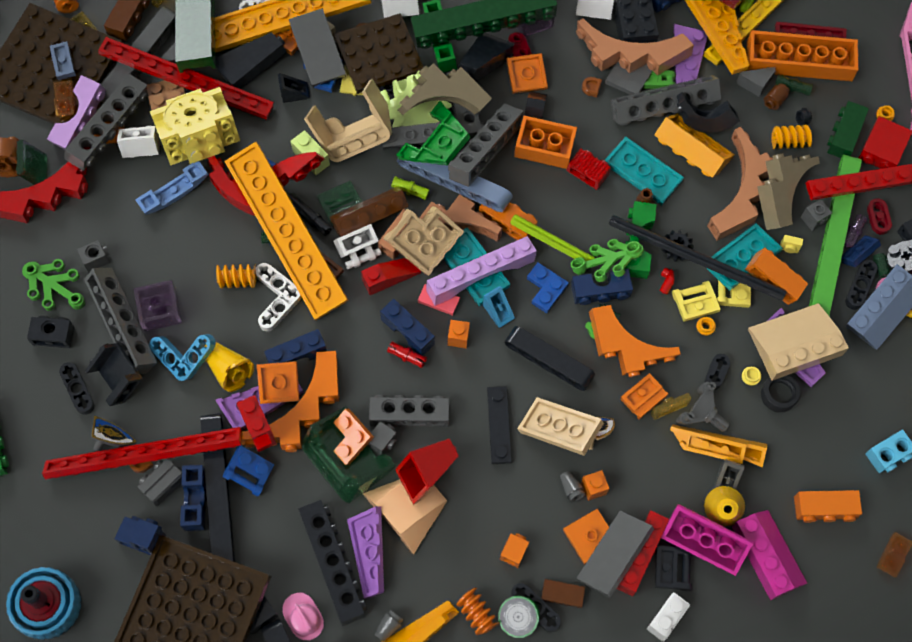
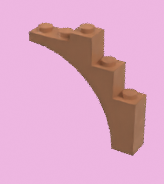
(631, 56)
(740, 211)
(460, 212)

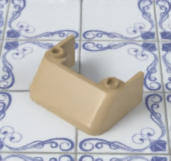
(357, 137)

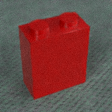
(885, 144)

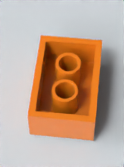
(545, 142)

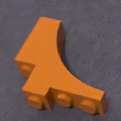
(632, 353)

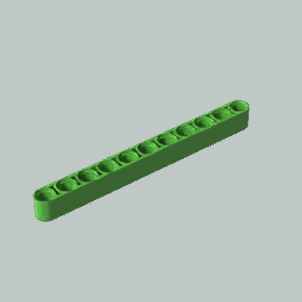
(834, 240)

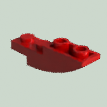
(297, 167)
(227, 186)

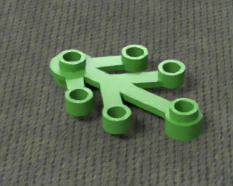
(609, 257)
(51, 282)

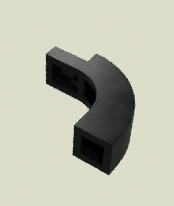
(707, 120)

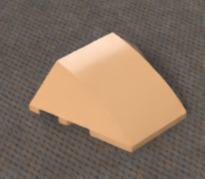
(407, 520)

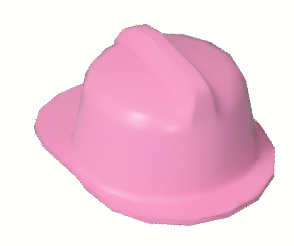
(303, 616)

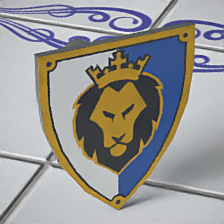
(110, 434)

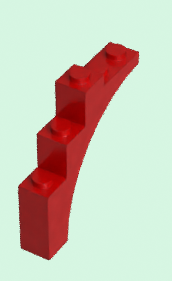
(20, 204)

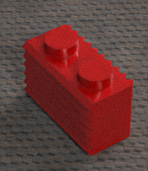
(589, 168)

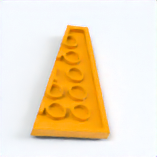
(722, 29)

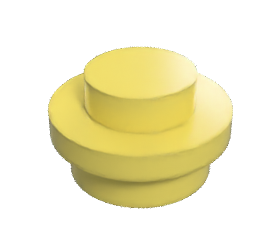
(751, 376)

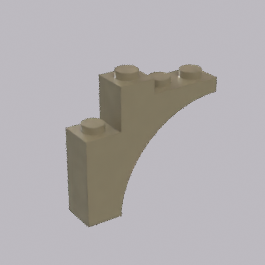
(455, 88)
(779, 190)

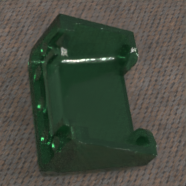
(346, 480)

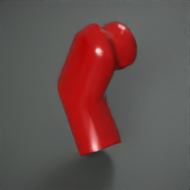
(669, 281)

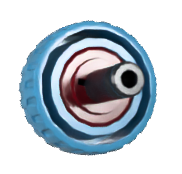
(43, 603)

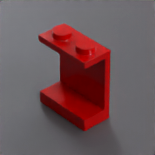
(256, 423)

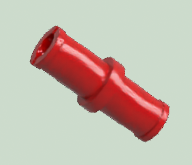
(407, 354)

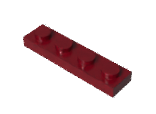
(813, 30)

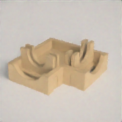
(425, 239)

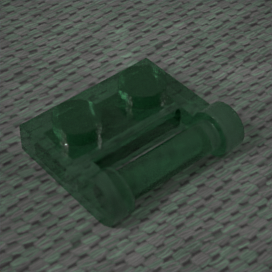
(338, 197)

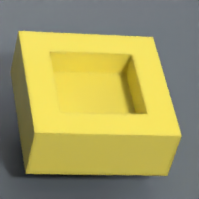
(791, 244)

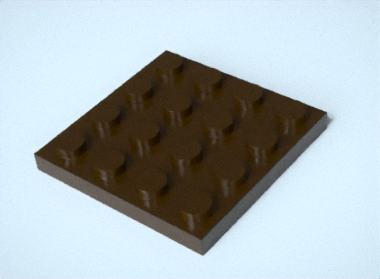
(378, 52)

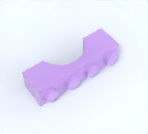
(89, 95)

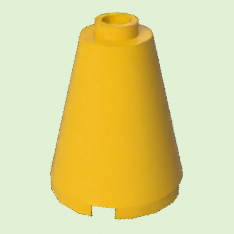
(229, 367)
(718, 499)

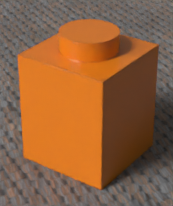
(458, 333)
(595, 485)
(514, 549)

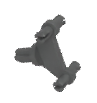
(704, 409)

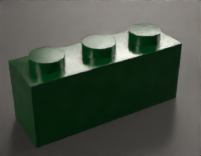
(847, 129)

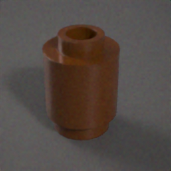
(776, 96)

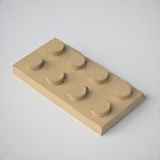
(560, 426)

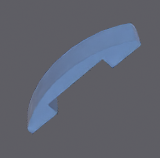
(174, 190)

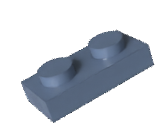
(62, 60)

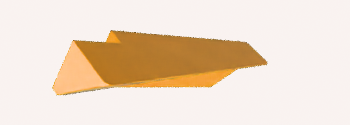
(720, 445)
(426, 626)

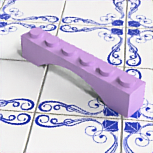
(455, 280)

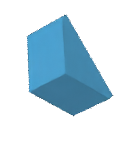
(498, 307)

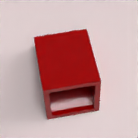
(424, 467)

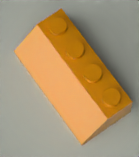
(693, 145)

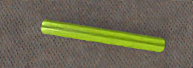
(549, 238)

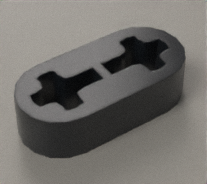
(713, 369)

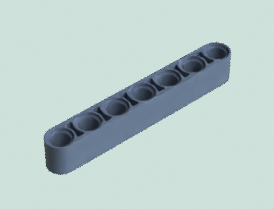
(480, 190)

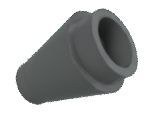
(572, 488)
(388, 625)

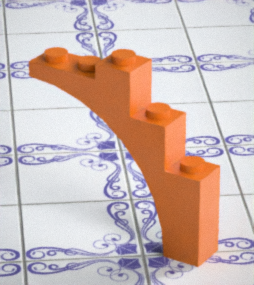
(322, 388)

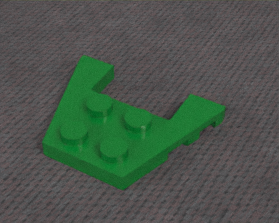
(443, 142)

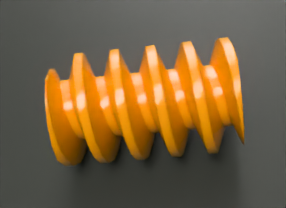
(791, 135)
(238, 277)

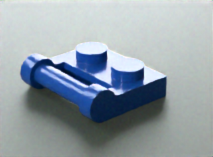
(250, 464)

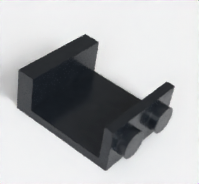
(116, 371)

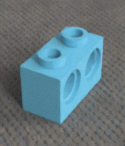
(889, 449)

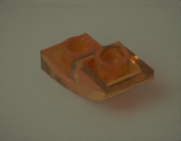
(64, 98)
(894, 554)

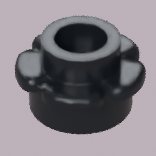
(803, 116)

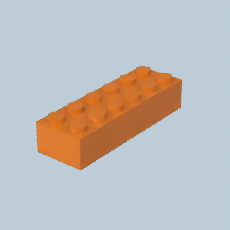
(803, 55)

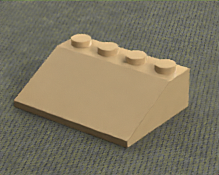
(797, 341)

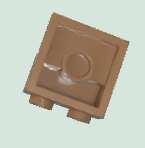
(162, 91)

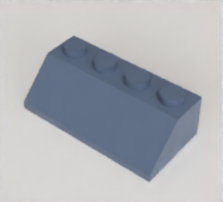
(884, 308)

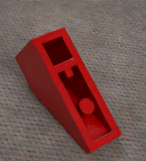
(388, 274)

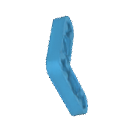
(180, 360)

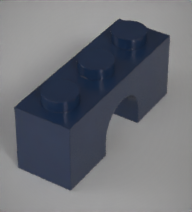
(587, 291)
(399, 319)
(295, 349)
(194, 498)

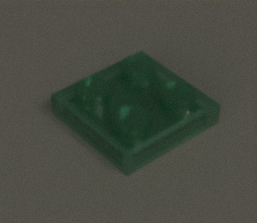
(31, 163)

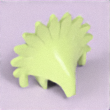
(417, 115)

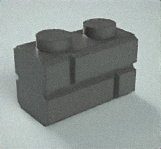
(160, 482)

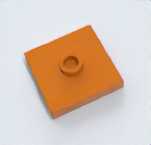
(527, 73)
(278, 382)
(586, 534)

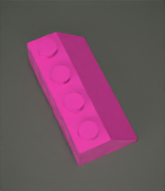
(707, 539)
(770, 555)

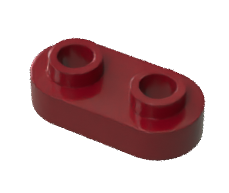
(520, 46)
(881, 217)

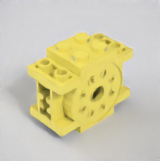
(195, 126)

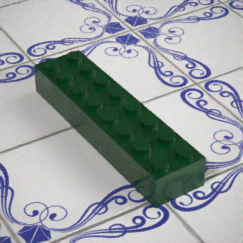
(478, 18)

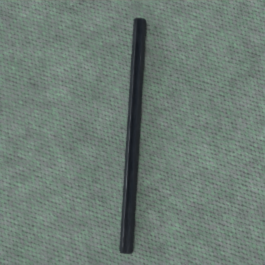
(697, 257)

